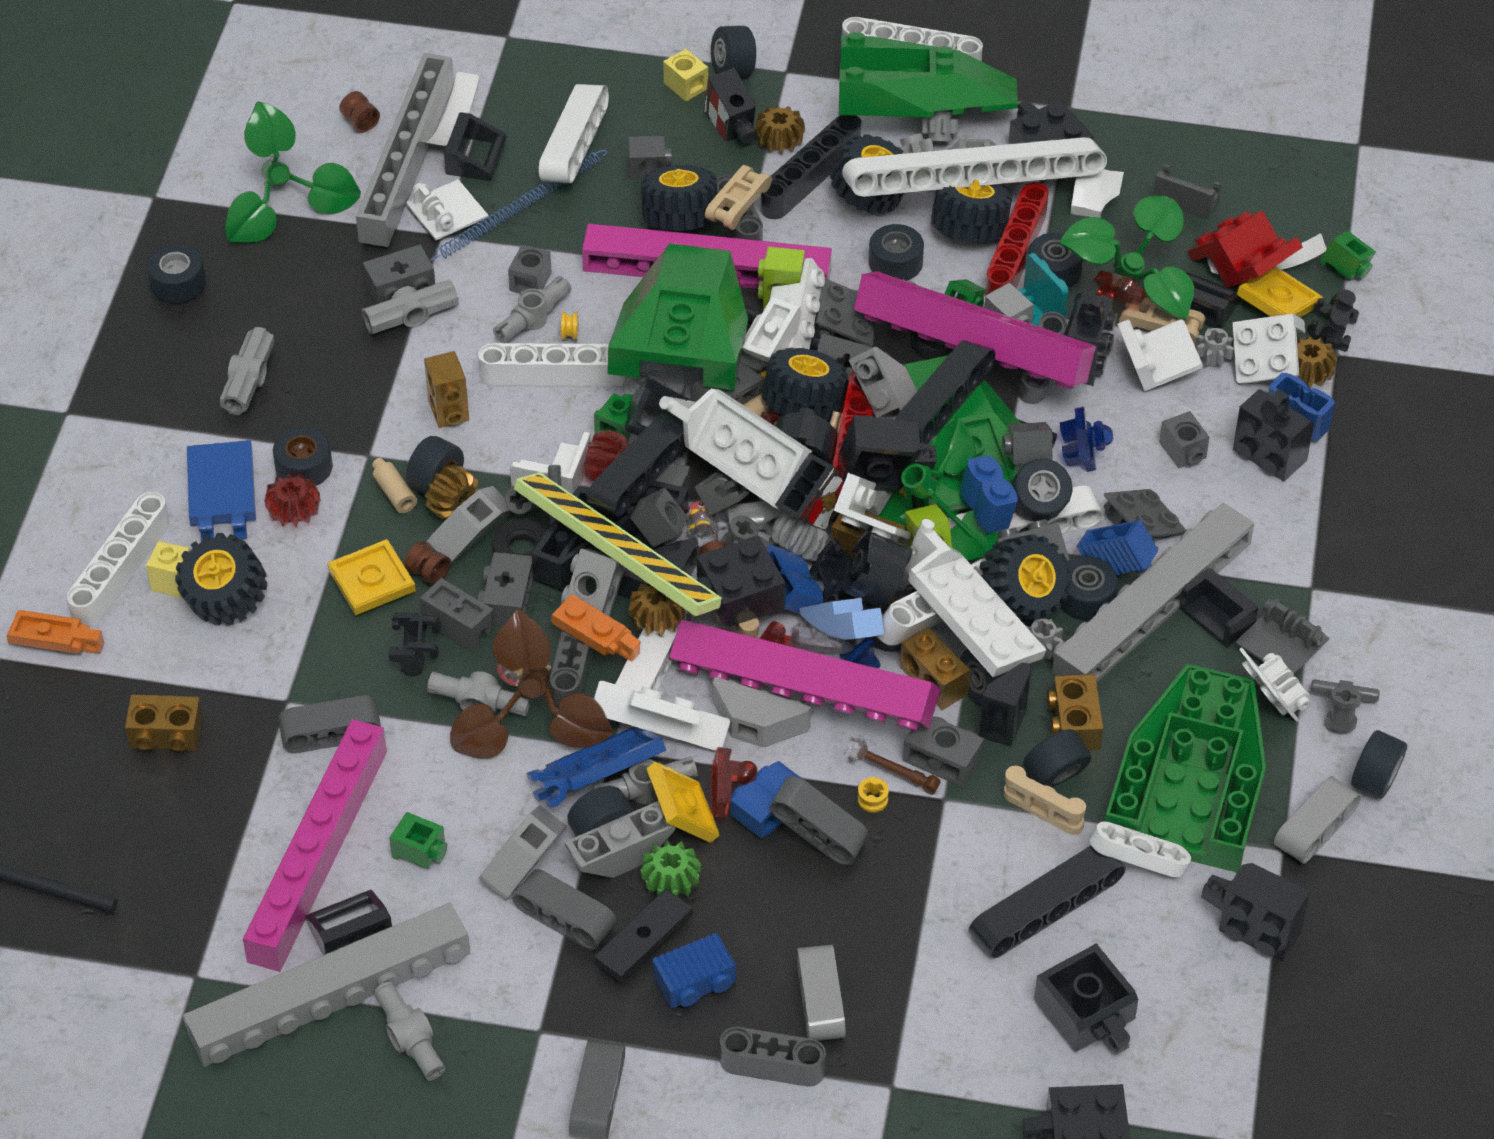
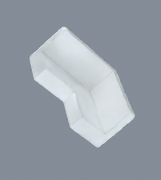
(568, 456)

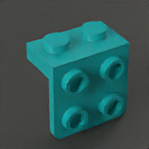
(1043, 289)

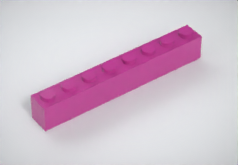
(635, 250)
(954, 320)
(805, 674)
(315, 846)

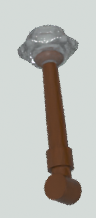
(857, 750)

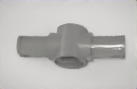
(532, 309)
(476, 689)
(633, 783)
(409, 1031)

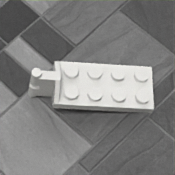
(739, 442)
(969, 604)

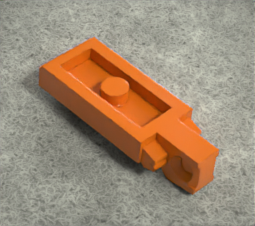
(595, 628)
(54, 633)

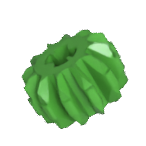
(671, 869)

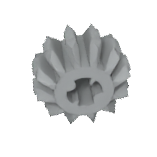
(799, 536)

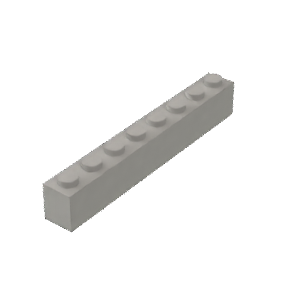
(405, 150)
(1153, 595)
(326, 984)

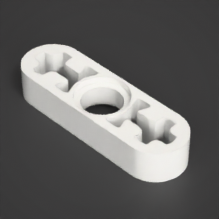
(1123, 845)

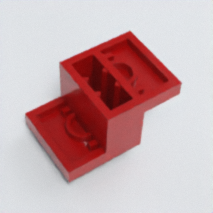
(1243, 248)

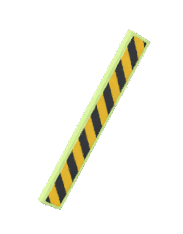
(618, 544)

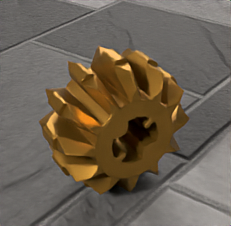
(779, 129)
(1315, 361)
(450, 490)
(654, 610)

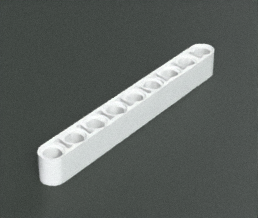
(963, 161)

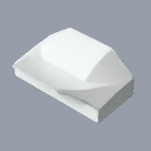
(1094, 192)
(772, 329)

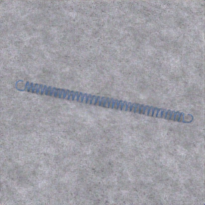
(435, 257)

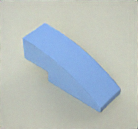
(844, 619)

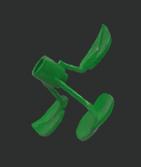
(265, 135)
(1159, 216)
(953, 450)

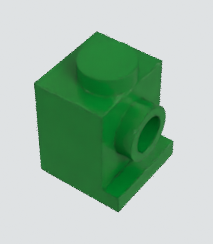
(1349, 256)
(966, 291)
(614, 413)
(418, 841)

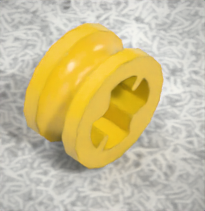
(569, 325)
(875, 786)

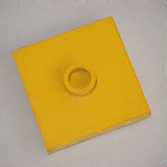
(1279, 294)
(371, 577)
(683, 802)

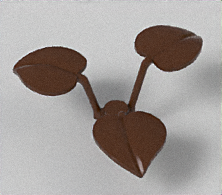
(519, 645)

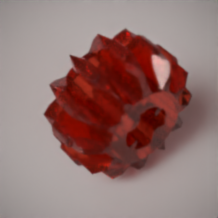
(603, 451)
(292, 499)

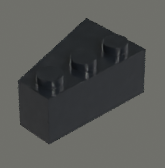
(560, 544)

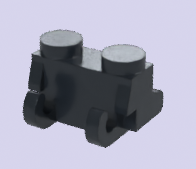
(1336, 319)
(830, 569)
(414, 642)

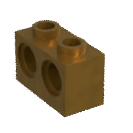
(446, 389)
(929, 659)
(1077, 708)
(164, 722)

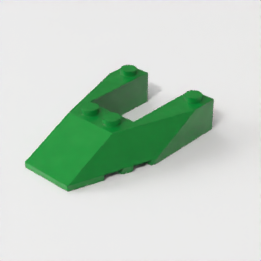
(916, 79)

